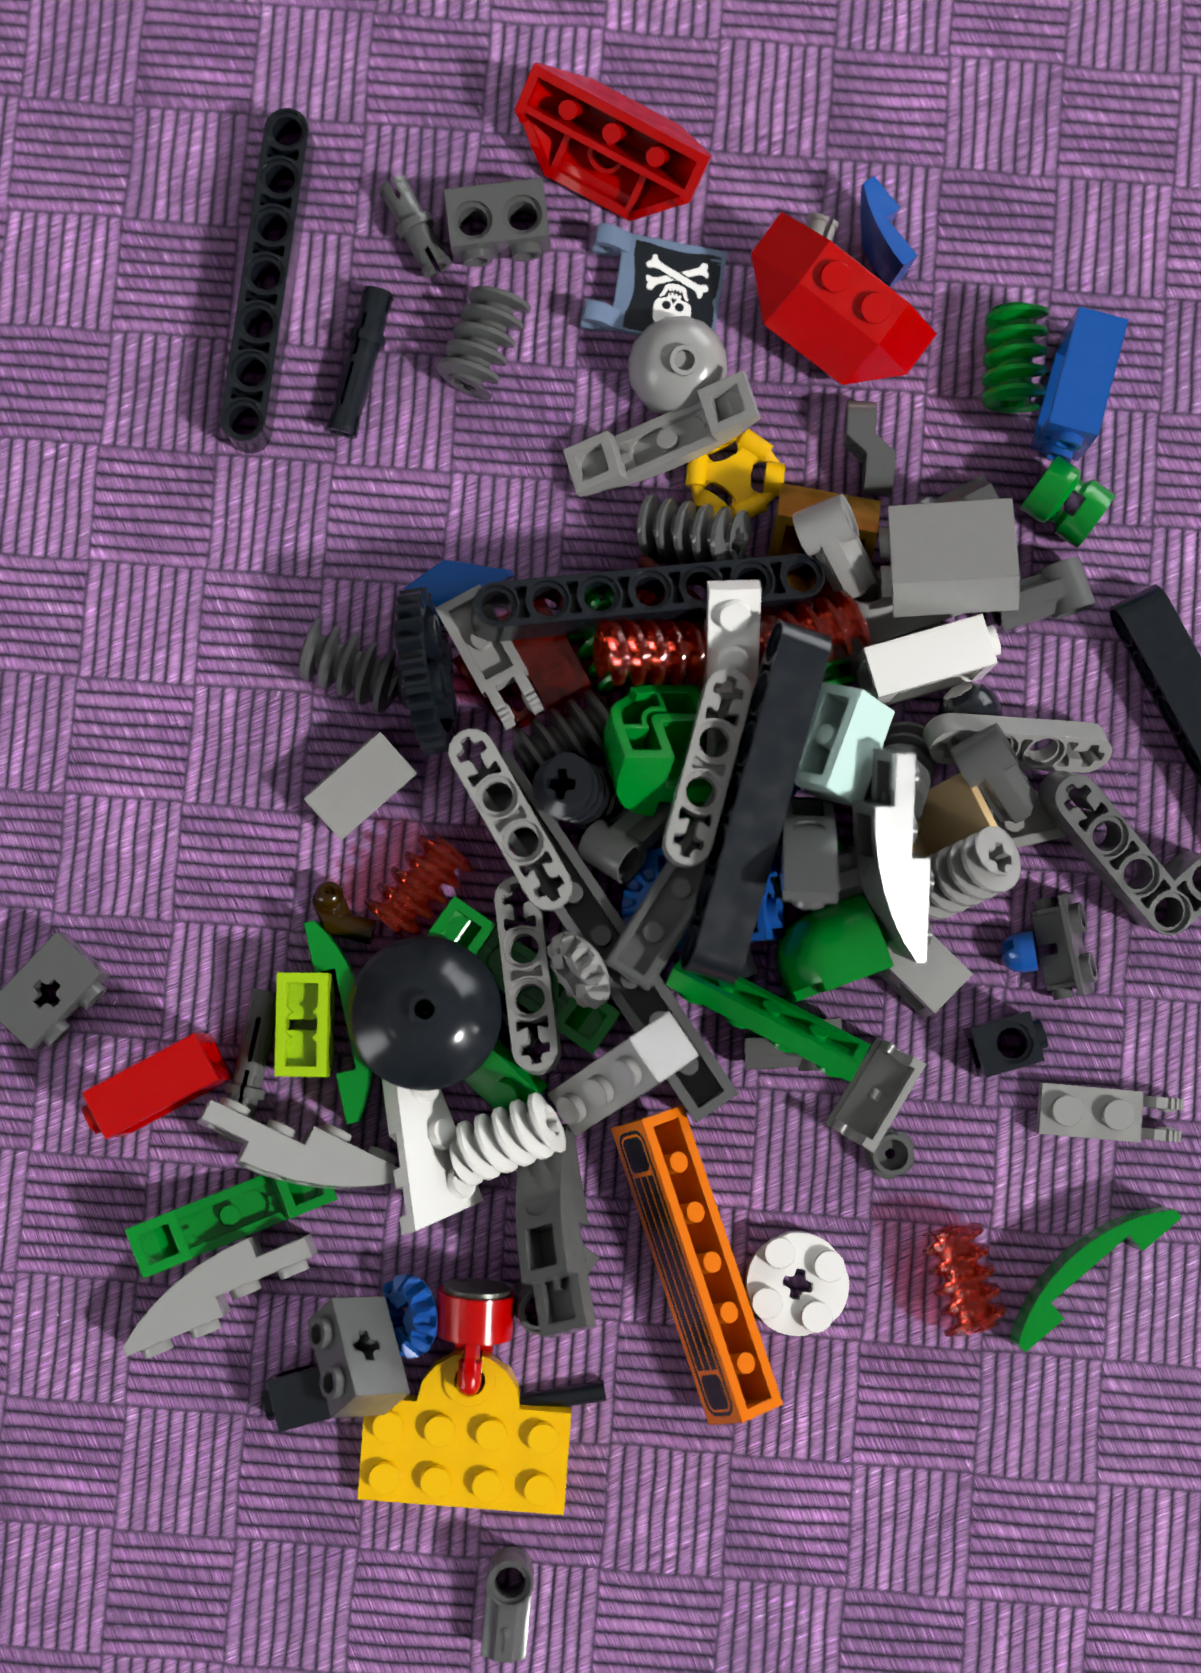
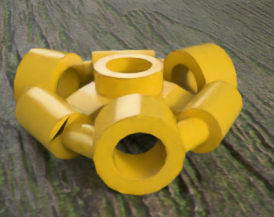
(735, 476)

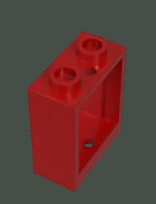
(155, 1086)

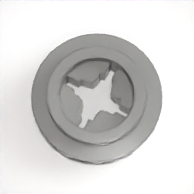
(579, 969)

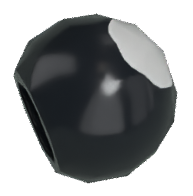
(970, 699)

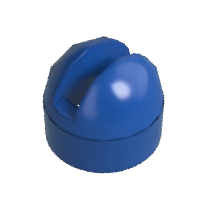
(1019, 952)

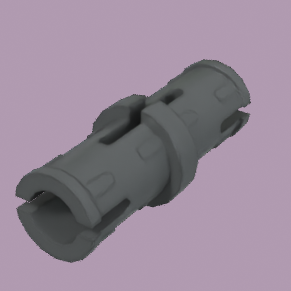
(414, 226)

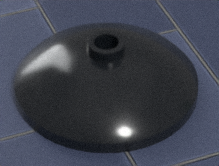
(432, 1050)

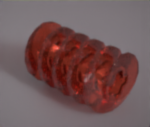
(839, 619)
(650, 649)
(419, 885)
(964, 1278)

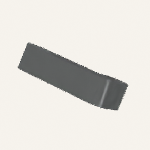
(1118, 849)

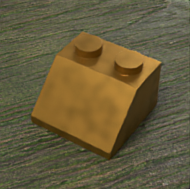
(784, 537)

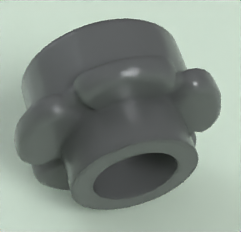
(899, 1163)

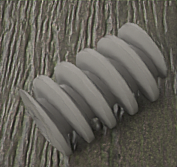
(972, 871)

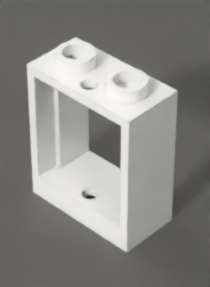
(928, 660)

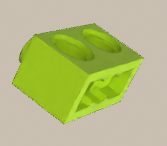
(304, 1024)

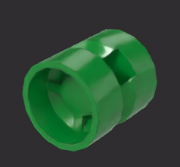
(1054, 489)

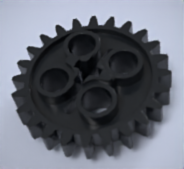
(425, 670)

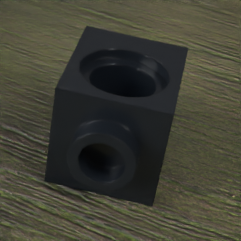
(984, 1050)
(295, 1398)

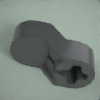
(864, 444)

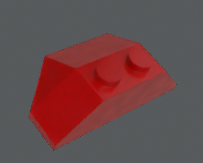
(608, 144)
(834, 306)

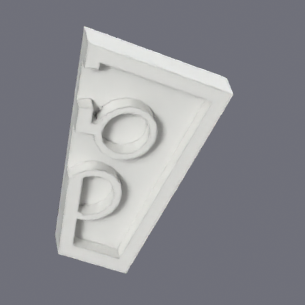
(426, 1174)

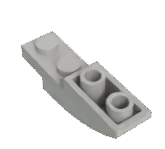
(319, 1161)
(199, 1296)

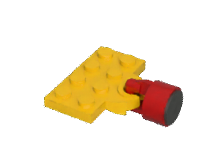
(465, 1431)

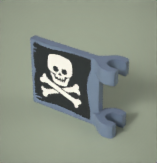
(655, 282)

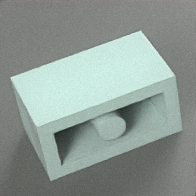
(841, 743)

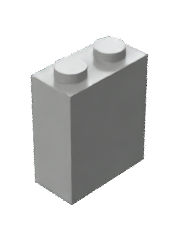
(951, 558)

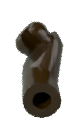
(336, 915)

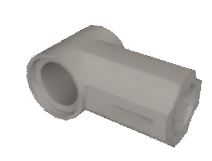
(832, 536)

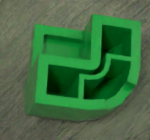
(648, 743)
(830, 949)

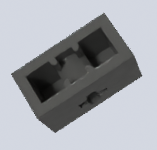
(23, 998)
(357, 1357)

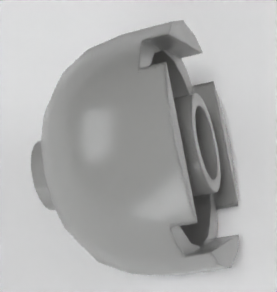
(674, 362)

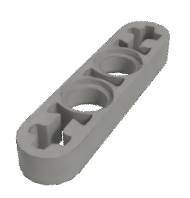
(1073, 747)
(712, 769)
(506, 822)
(522, 975)

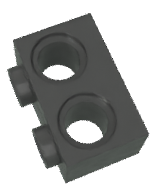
(496, 208)

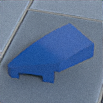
(880, 240)
(455, 577)

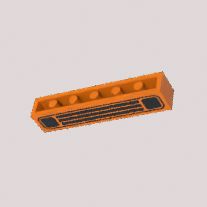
(696, 1267)

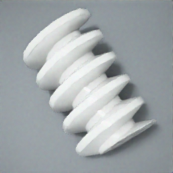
(506, 1140)

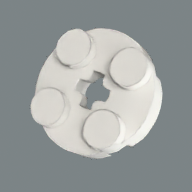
(822, 1267)

